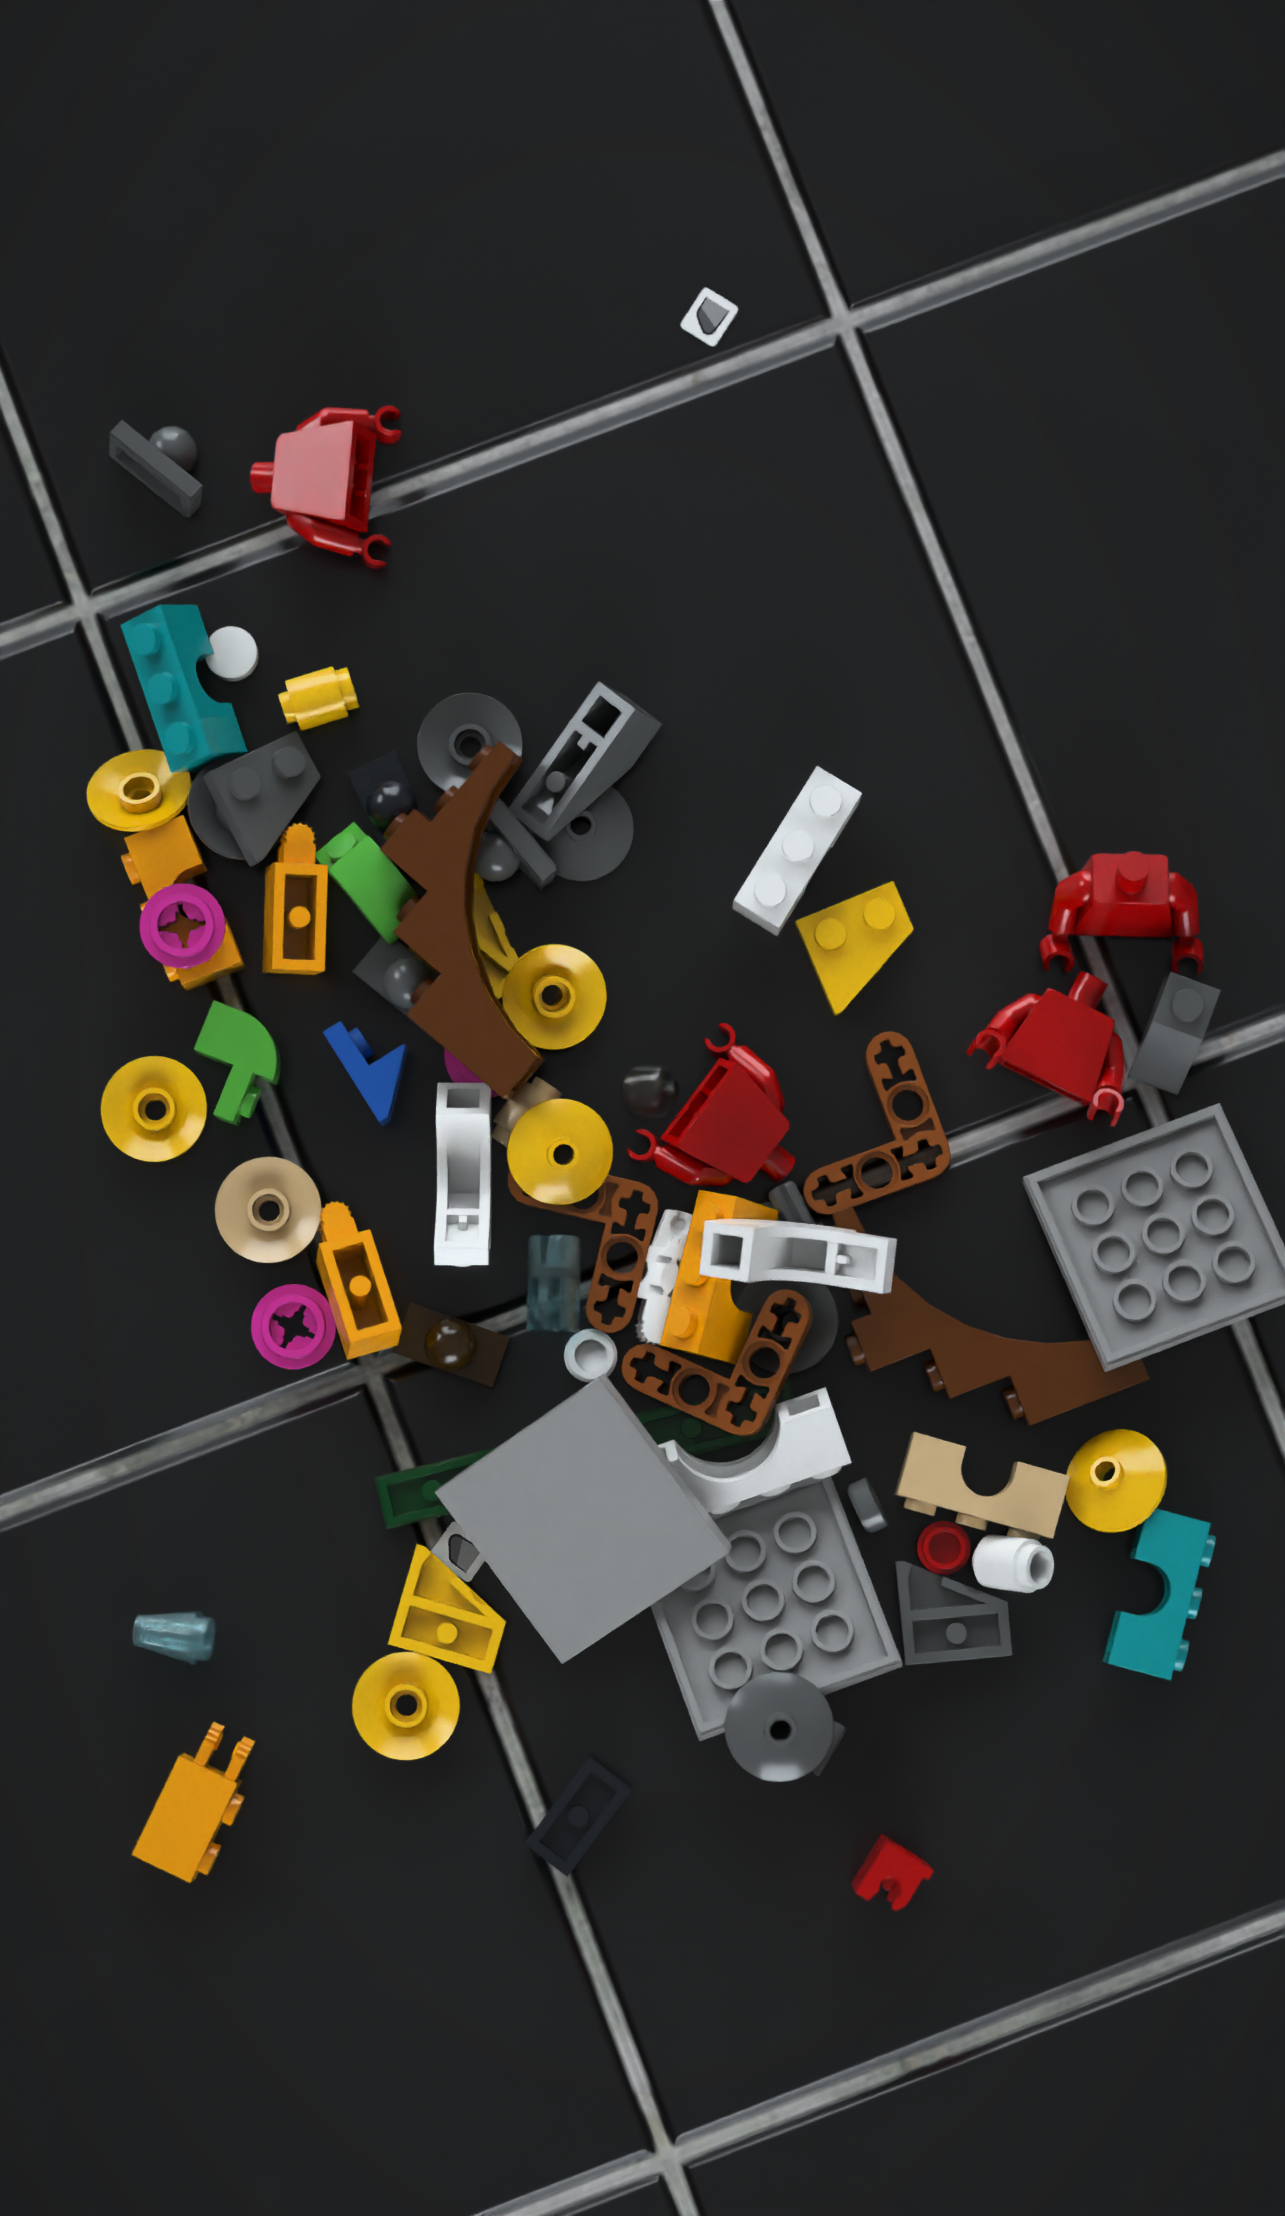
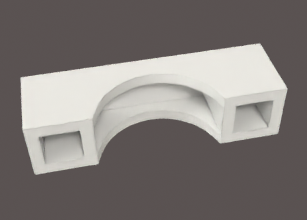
(800, 1445)

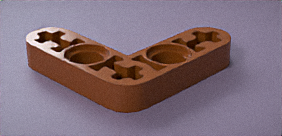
(905, 1135)
(608, 1212)
(724, 1390)

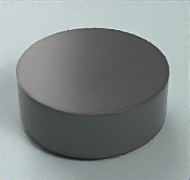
(867, 1505)

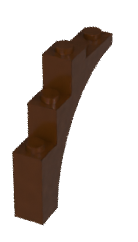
(440, 926)
(1041, 1376)

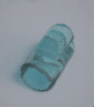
(553, 1283)

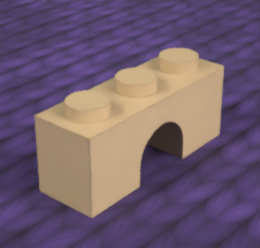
(934, 1479)

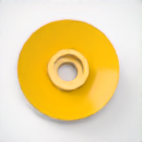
(137, 791)
(579, 1000)
(134, 1089)
(537, 1136)
(1129, 1494)
(377, 1711)

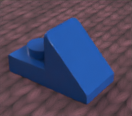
(376, 1082)

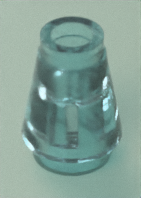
(176, 1635)

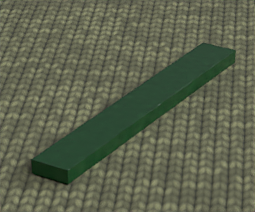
(411, 1496)

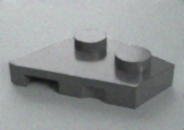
(263, 793)
(948, 1619)

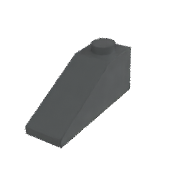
(585, 760)

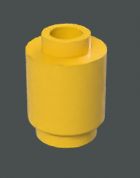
(318, 697)

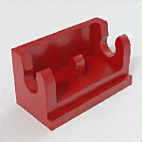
(894, 1868)

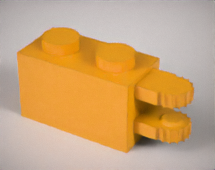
(295, 907)
(355, 1284)
(192, 1810)

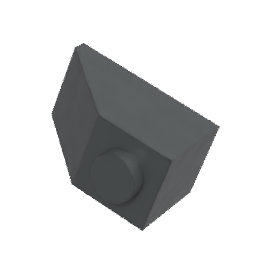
(1173, 1033)

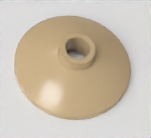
(240, 1205)

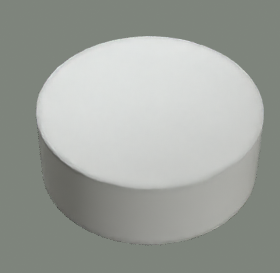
(233, 655)
(590, 1355)

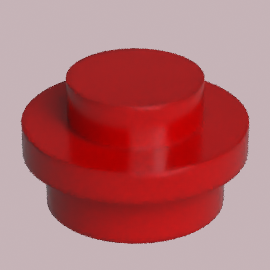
(943, 1547)

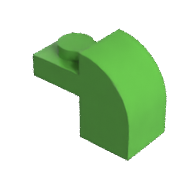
(367, 878)
(247, 1048)

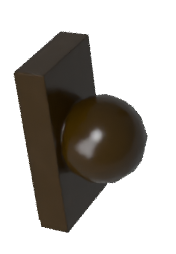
(451, 1345)

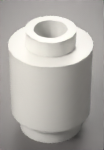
(1012, 1563)

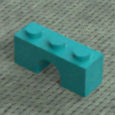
(189, 723)
(1154, 1640)

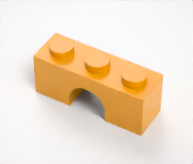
(171, 857)
(701, 1308)

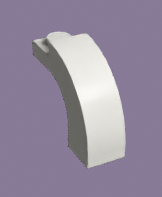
(463, 1174)
(797, 1252)

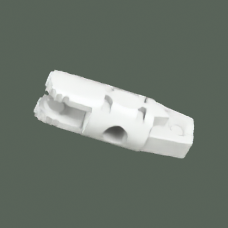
(661, 1274)

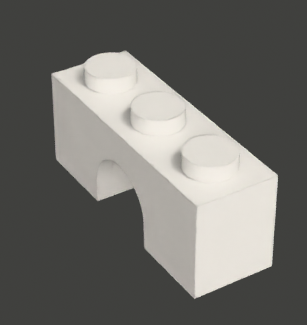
(796, 850)

